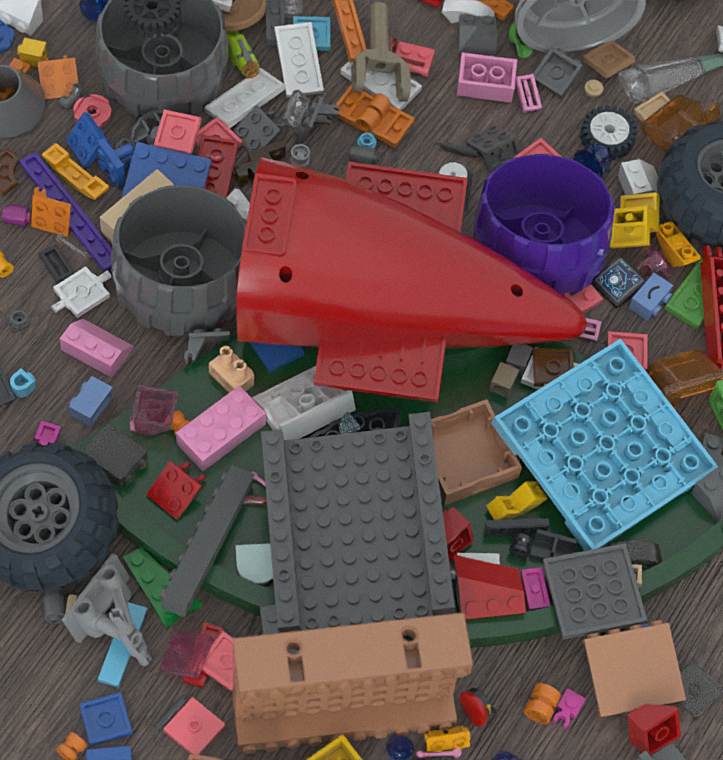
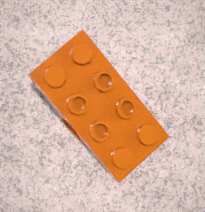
(374, 116)

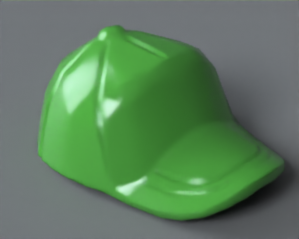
(523, 50)

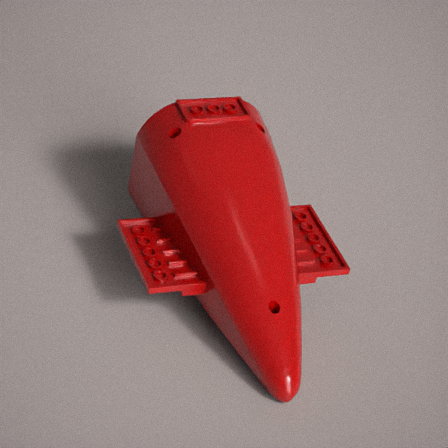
(382, 278)

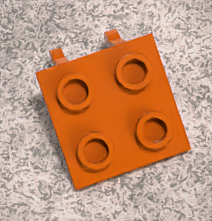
(57, 77)
(50, 214)

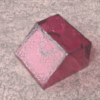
(153, 410)

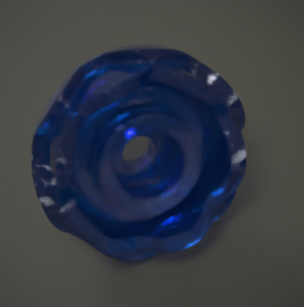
(403, 753)

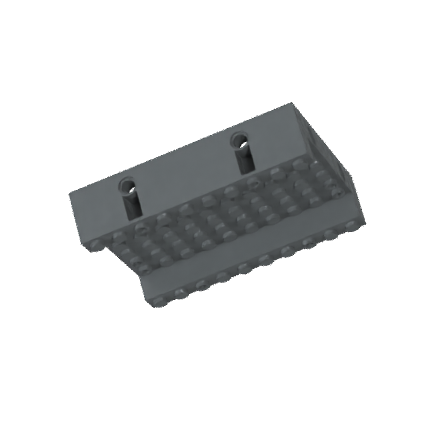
(356, 527)

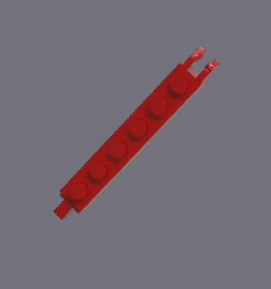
(712, 294)

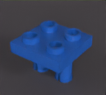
(84, 139)
(114, 161)

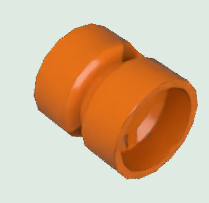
(542, 703)

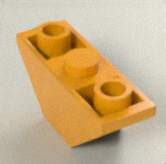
(675, 246)

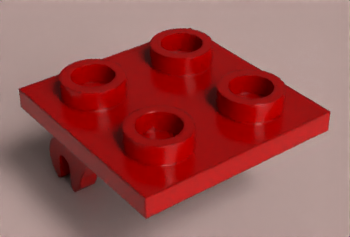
(175, 489)

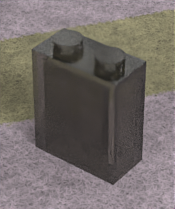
(117, 455)

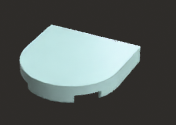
(255, 562)

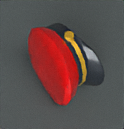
(476, 706)

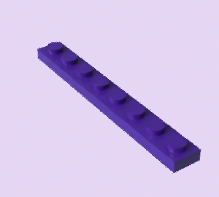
(79, 222)

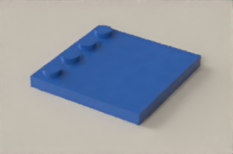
(178, 167)

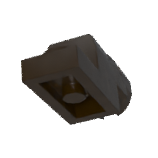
(248, 169)

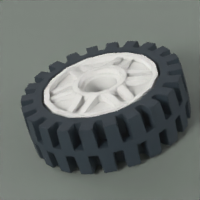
(610, 129)

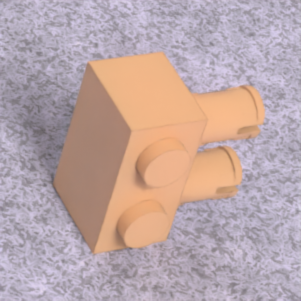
(231, 370)

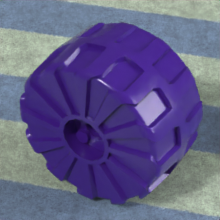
(547, 219)

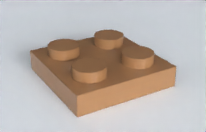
(608, 59)

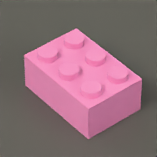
(486, 77)

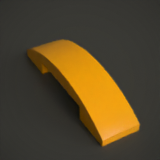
(73, 174)

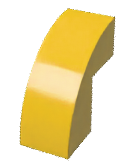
(518, 503)

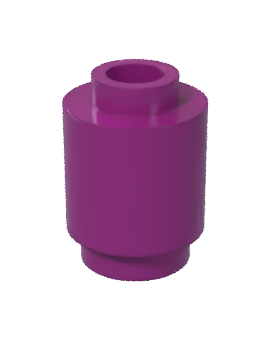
(16, 214)

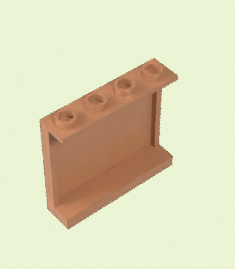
(634, 668)

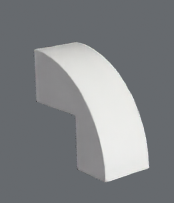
(454, 8)

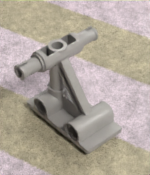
(88, 612)

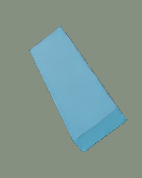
(118, 656)

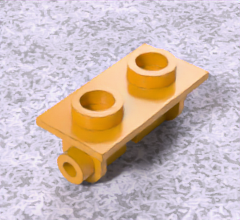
(456, 738)

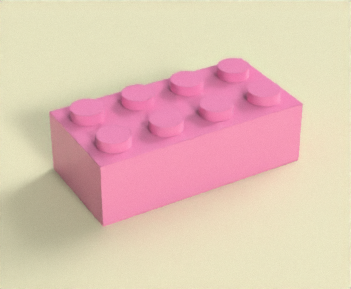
(221, 428)

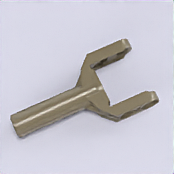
(379, 56)

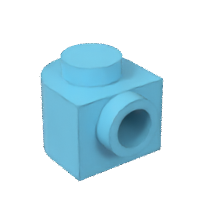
(22, 383)

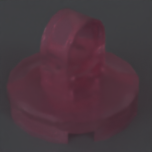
(656, 262)

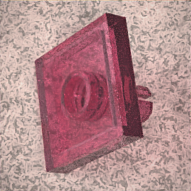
(186, 653)

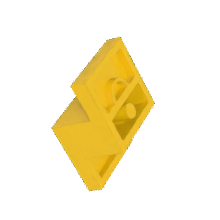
(635, 220)

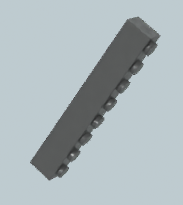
(207, 541)

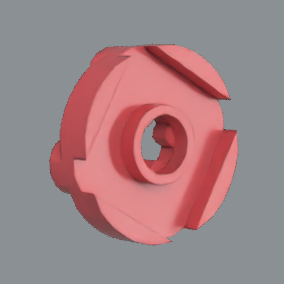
(94, 102)

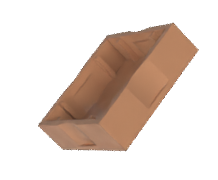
(471, 453)

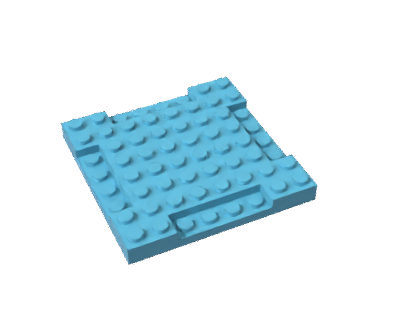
(604, 445)

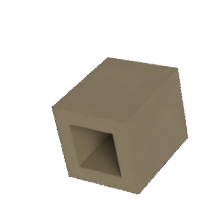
(504, 379)

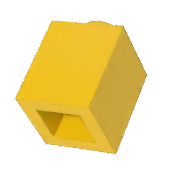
(32, 51)

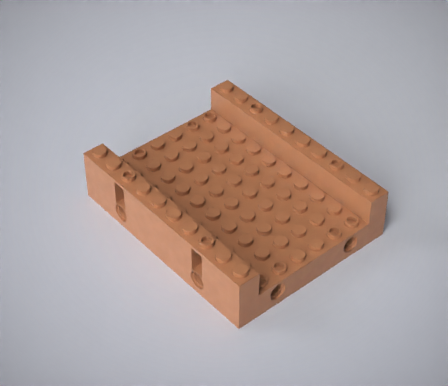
(348, 682)

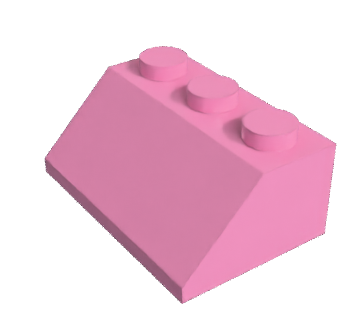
(95, 346)

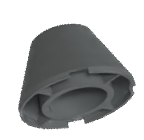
(23, 109)

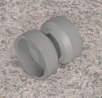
(300, 155)

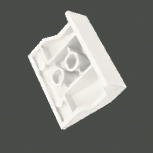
(302, 407)

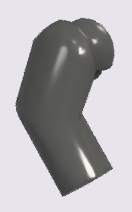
(71, 100)

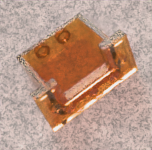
(676, 118)
(684, 375)

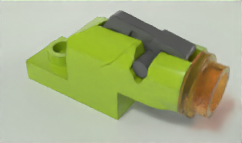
(242, 54)

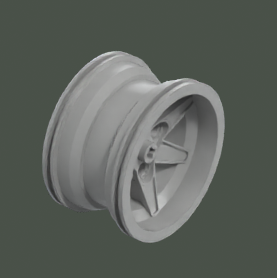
(575, 23)

